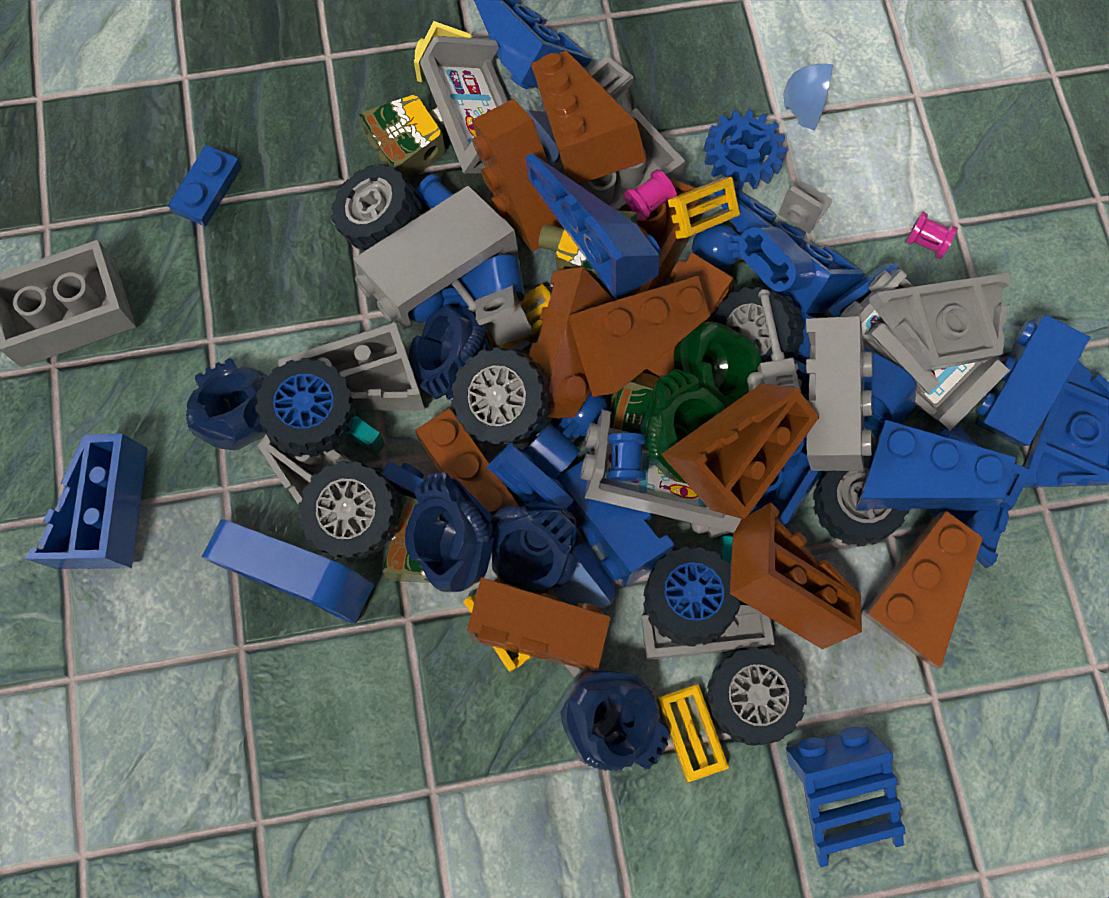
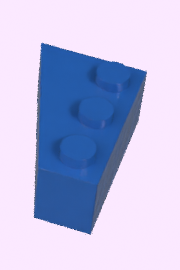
(1038, 370)
(932, 472)
(98, 507)
(618, 532)

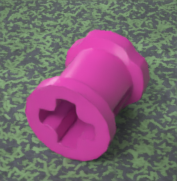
(650, 195)
(931, 235)

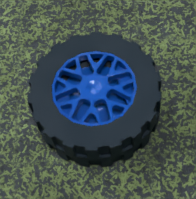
(305, 407)
(690, 596)

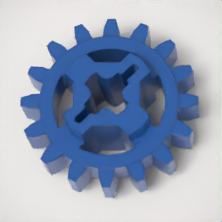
(746, 147)

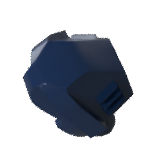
(445, 345)
(224, 406)
(534, 545)
(456, 546)
(614, 721)

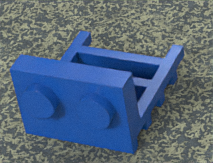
(841, 769)

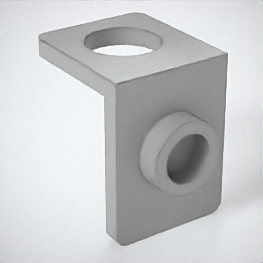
(804, 206)
(503, 316)

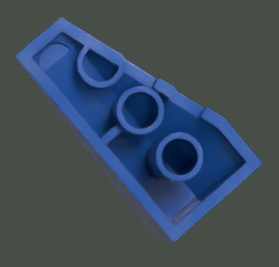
(524, 38)
(604, 236)
(833, 272)

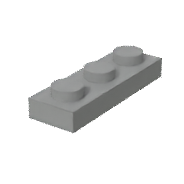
(747, 630)

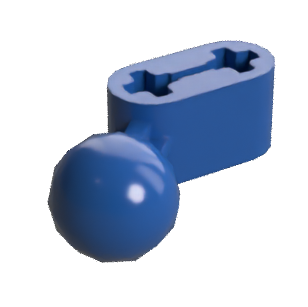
(765, 249)
(481, 281)
(554, 447)

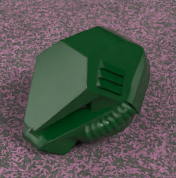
(718, 360)
(673, 413)

